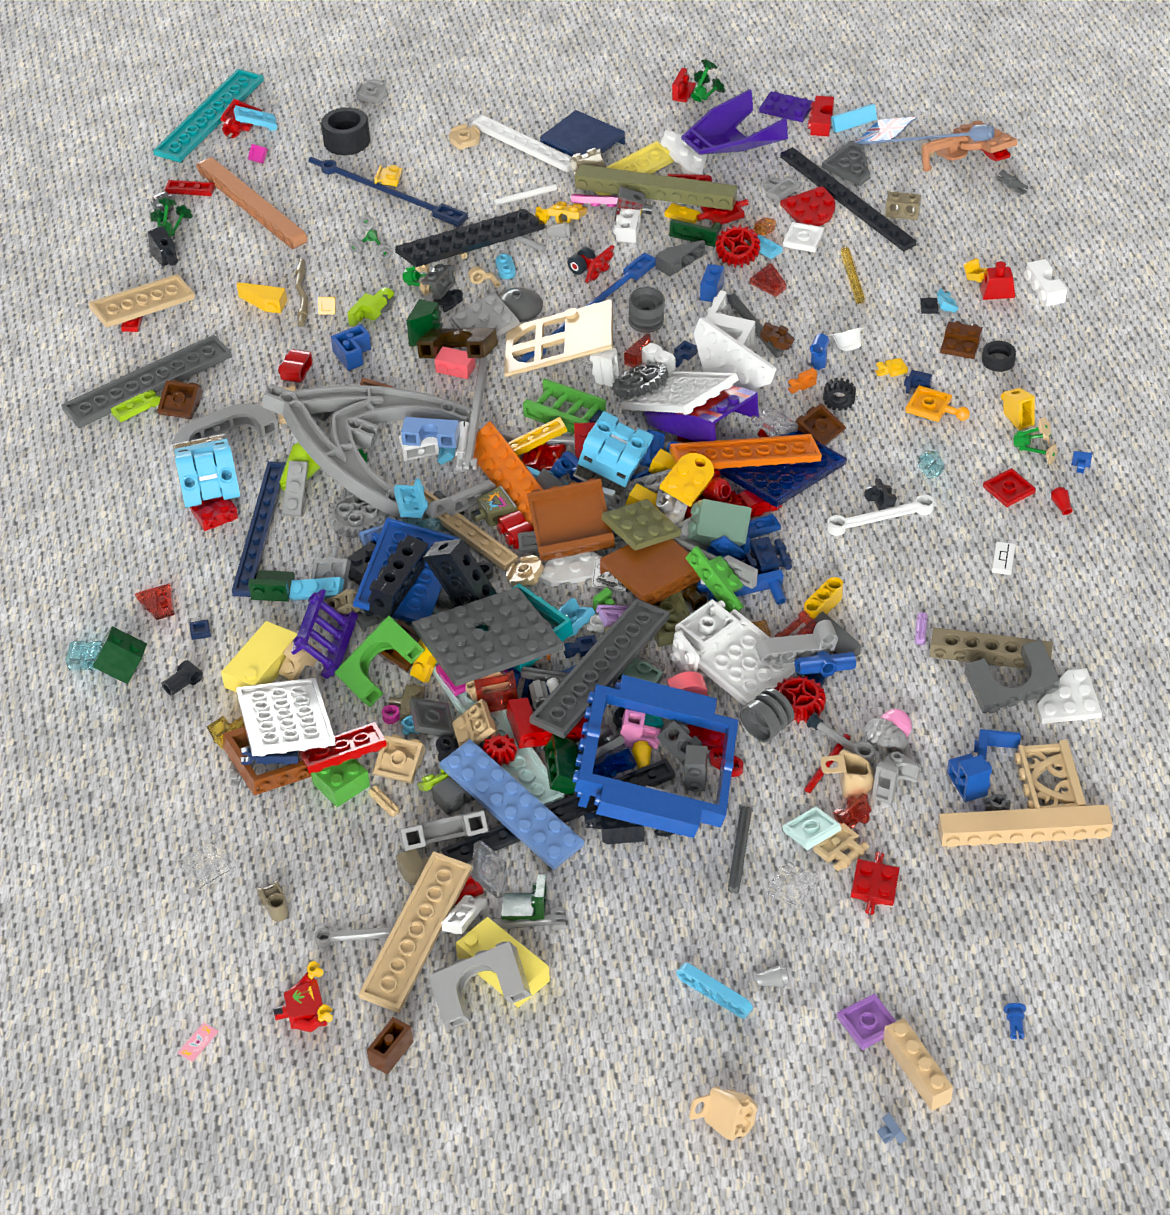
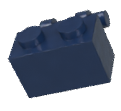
(766, 555)

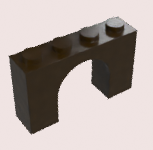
(476, 340)

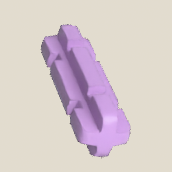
(921, 627)

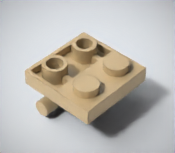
(475, 724)

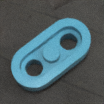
(505, 266)

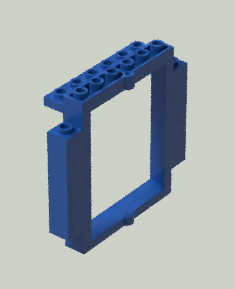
(640, 803)

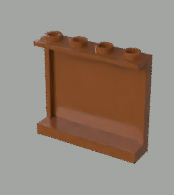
(570, 519)
(651, 571)

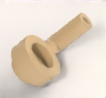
(478, 275)

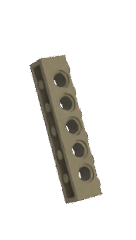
(974, 646)

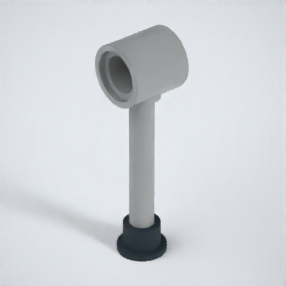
(862, 748)

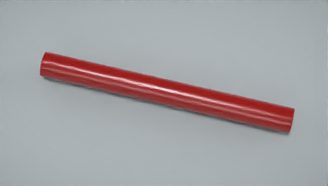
(819, 774)

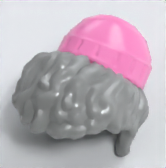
(889, 730)

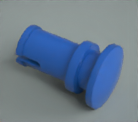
(1015, 1016)

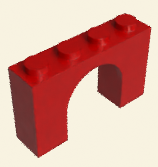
(527, 734)

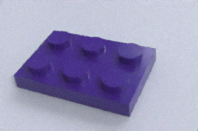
(786, 106)

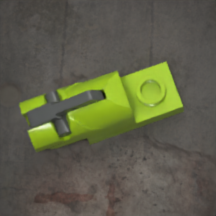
(371, 306)

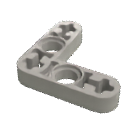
(646, 481)

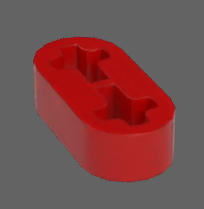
(716, 762)

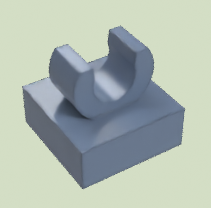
(890, 1131)

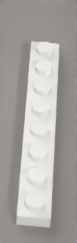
(523, 143)

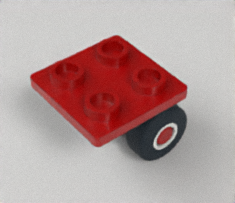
(587, 260)

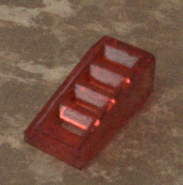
(633, 355)

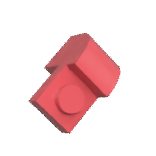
(690, 682)

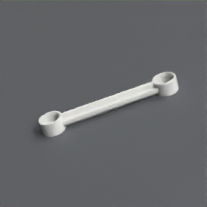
(916, 506)

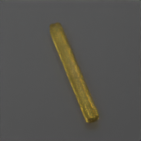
(852, 275)

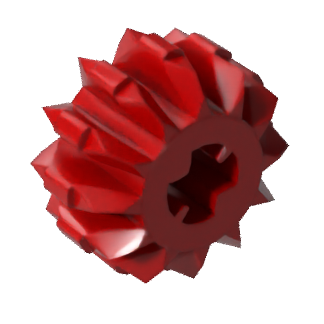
(501, 749)

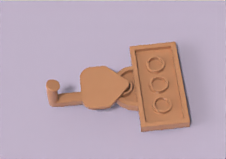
(957, 147)

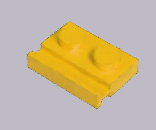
(389, 175)

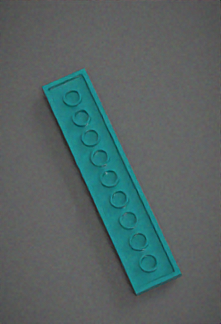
(207, 116)

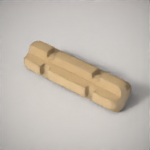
(384, 801)

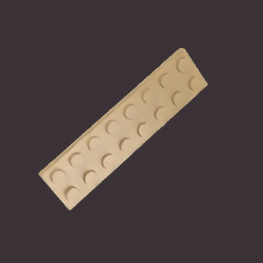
(415, 932)

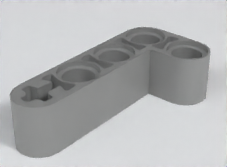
(788, 648)

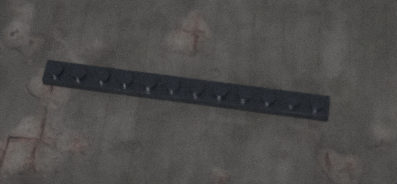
(848, 199)
(565, 810)

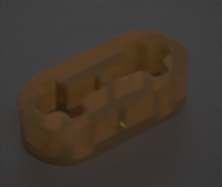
(764, 226)

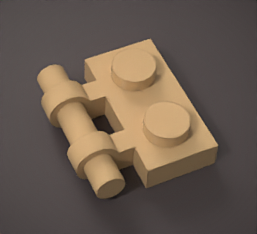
(835, 845)

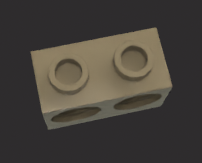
(903, 205)

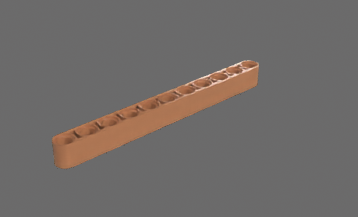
(252, 203)

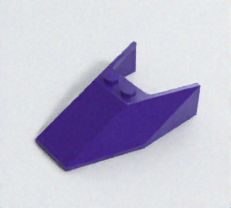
(718, 132)

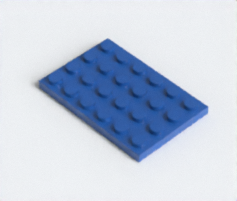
(426, 590)

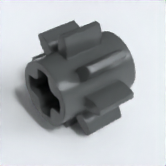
(996, 803)

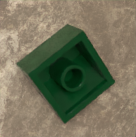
(422, 319)
(119, 655)

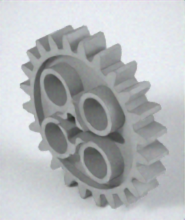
(353, 515)

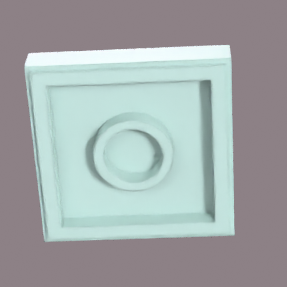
(811, 828)

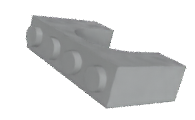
(442, 829)
(450, 982)

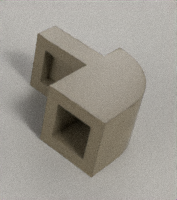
(411, 865)

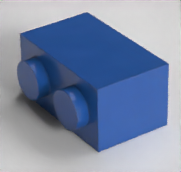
(711, 282)

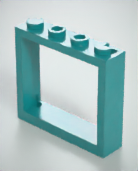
(548, 612)

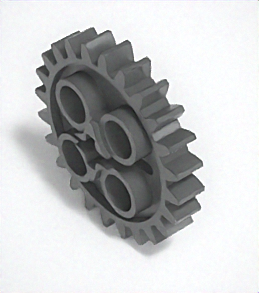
(640, 380)

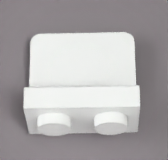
(685, 655)

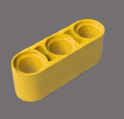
(824, 598)

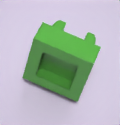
(603, 598)

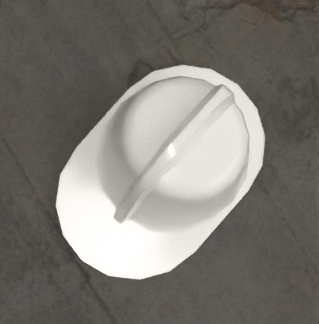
(849, 339)

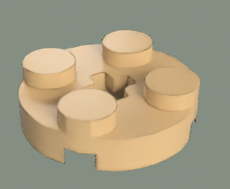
(464, 136)
(526, 571)

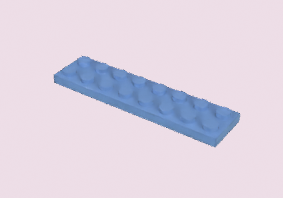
(512, 804)

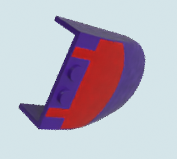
(700, 423)

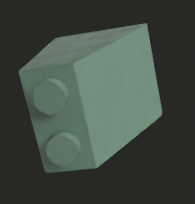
(718, 519)

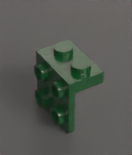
(271, 585)

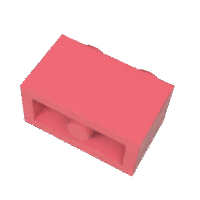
(454, 363)

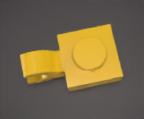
(893, 367)

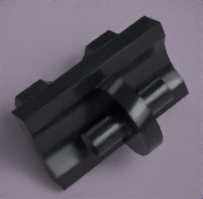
(880, 495)

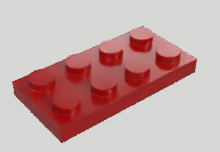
(347, 746)

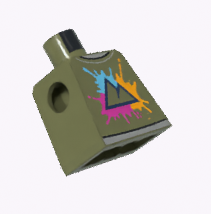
(492, 506)

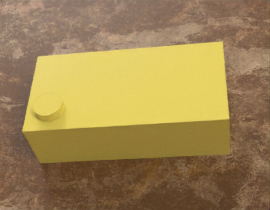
(259, 658)
(487, 936)

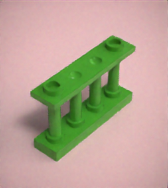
(545, 414)

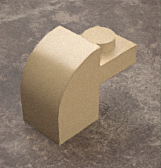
(295, 663)

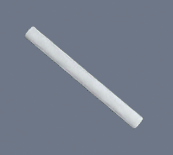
(523, 195)

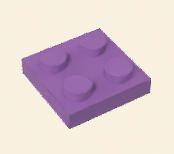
(866, 1021)

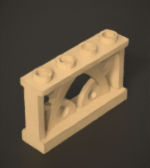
(1060, 757)

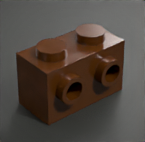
(390, 1045)

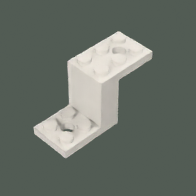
(738, 328)

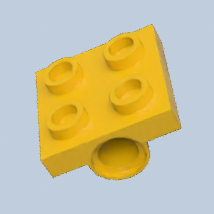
(573, 211)

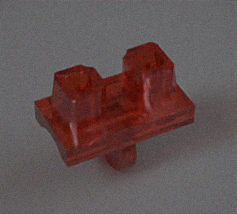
(855, 812)

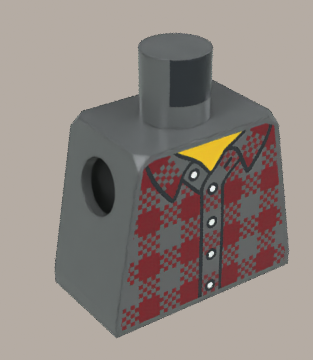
(632, 200)

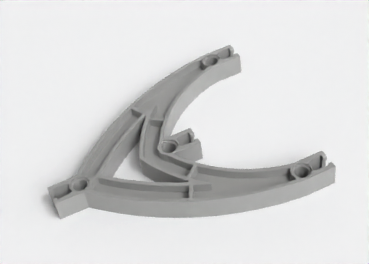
(354, 423)

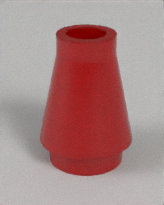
(1061, 499)

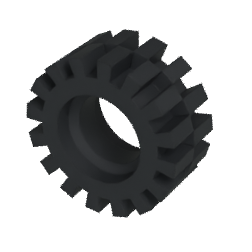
(839, 386)

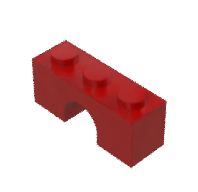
(820, 115)

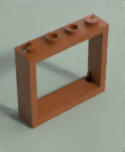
(267, 781)

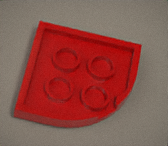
(810, 207)

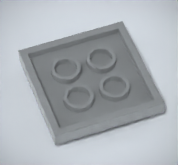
(487, 313)

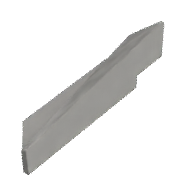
(459, 501)

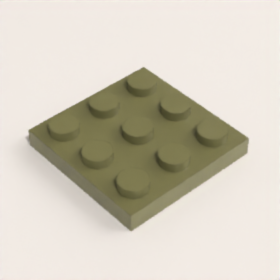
(641, 524)

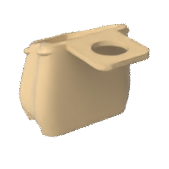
(854, 773)
(726, 1112)

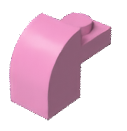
(635, 730)

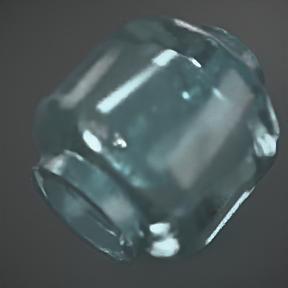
(931, 464)

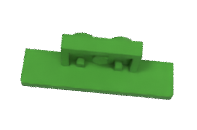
(717, 577)

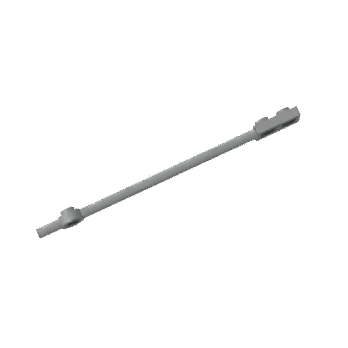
(745, 573)

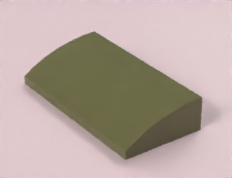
(678, 611)

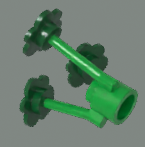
(702, 77)
(162, 216)

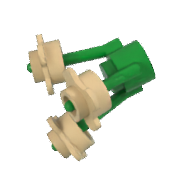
(411, 277)

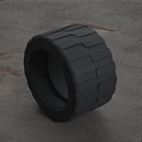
(345, 131)

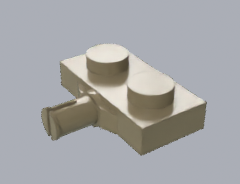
(410, 691)

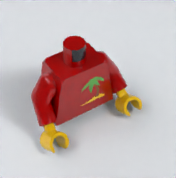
(304, 1003)

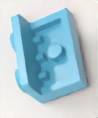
(411, 500)
(578, 615)

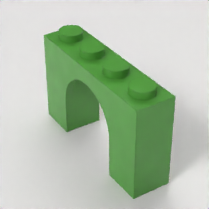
(355, 669)

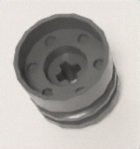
(646, 309)
(767, 715)

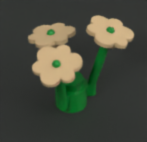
(1023, 439)

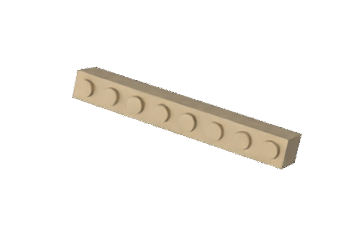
(1025, 825)

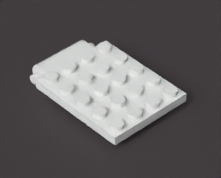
(729, 652)

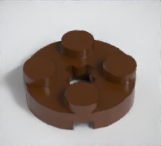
(777, 335)

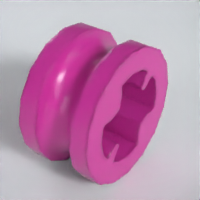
(390, 709)

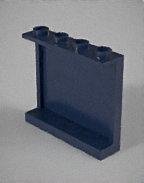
(580, 133)

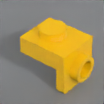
(974, 271)

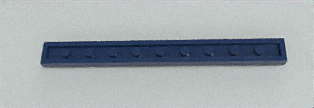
(258, 529)

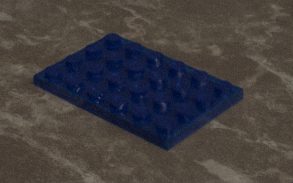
(784, 481)

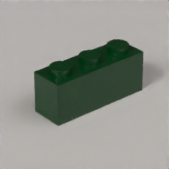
(560, 763)

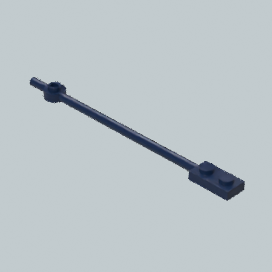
(442, 212)

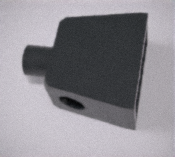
(162, 246)

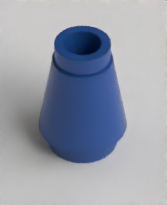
(561, 467)

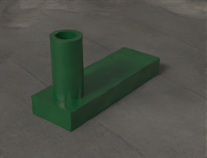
(694, 232)

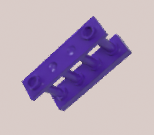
(341, 635)

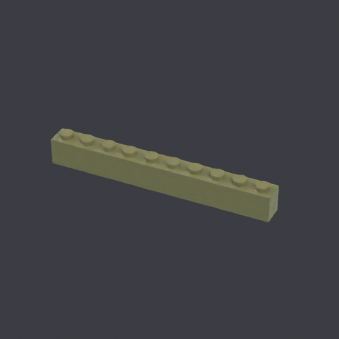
(657, 187)

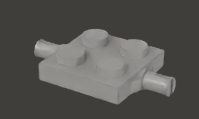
(331, 567)

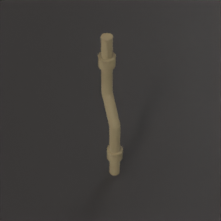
(302, 311)

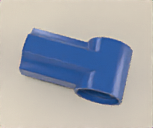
(819, 351)

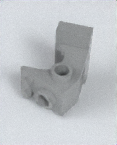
(888, 772)

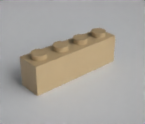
(918, 1064)

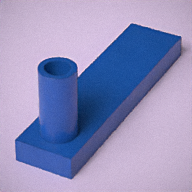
(765, 581)

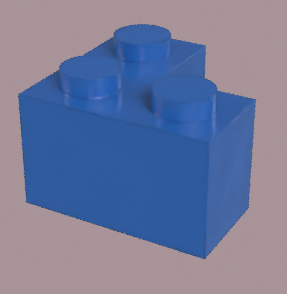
(350, 345)
(970, 776)

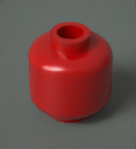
(717, 490)

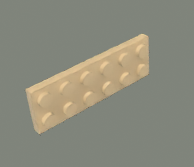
(141, 300)

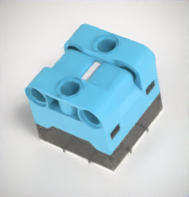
(612, 453)
(206, 469)

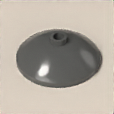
(522, 303)

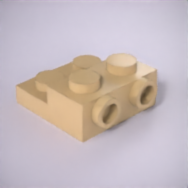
(399, 759)

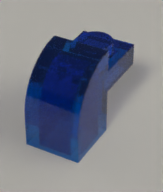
(614, 762)

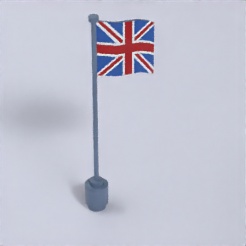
(888, 129)

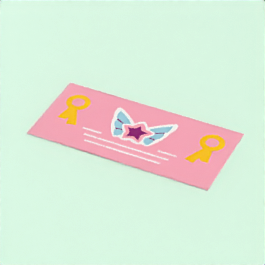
(198, 1042)

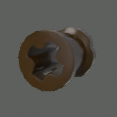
(694, 597)

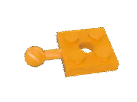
(940, 404)

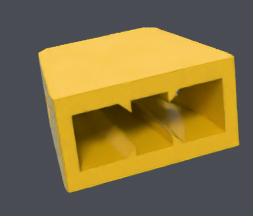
(1019, 407)

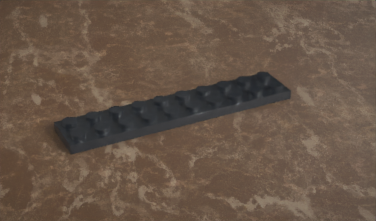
(469, 237)

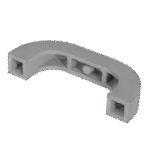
(227, 419)

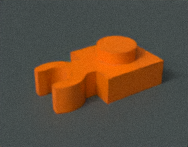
(805, 380)

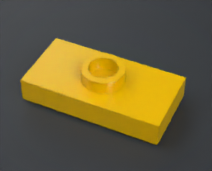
(681, 213)

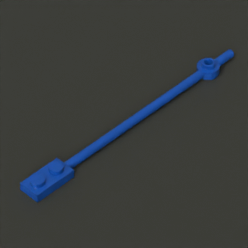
(634, 270)

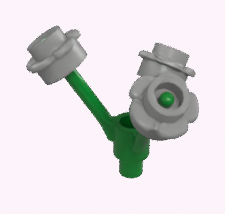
(357, 245)

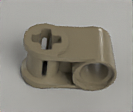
(343, 602)
(274, 901)

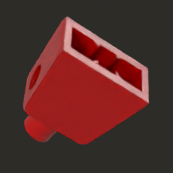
(998, 282)

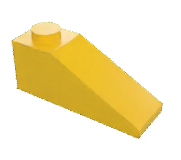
(264, 297)

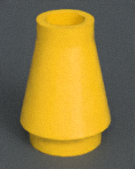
(641, 753)

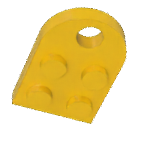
(687, 480)

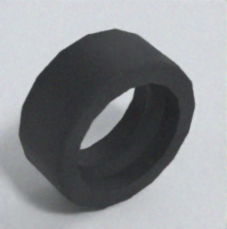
(995, 364)

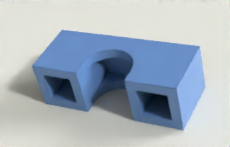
(417, 429)

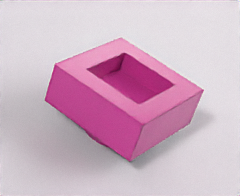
(257, 153)

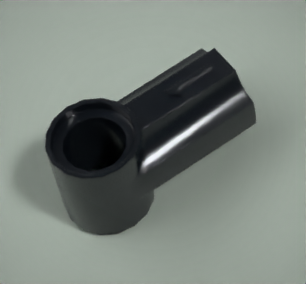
(186, 674)

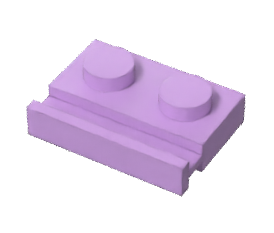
(610, 613)

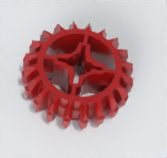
(742, 253)
(804, 696)

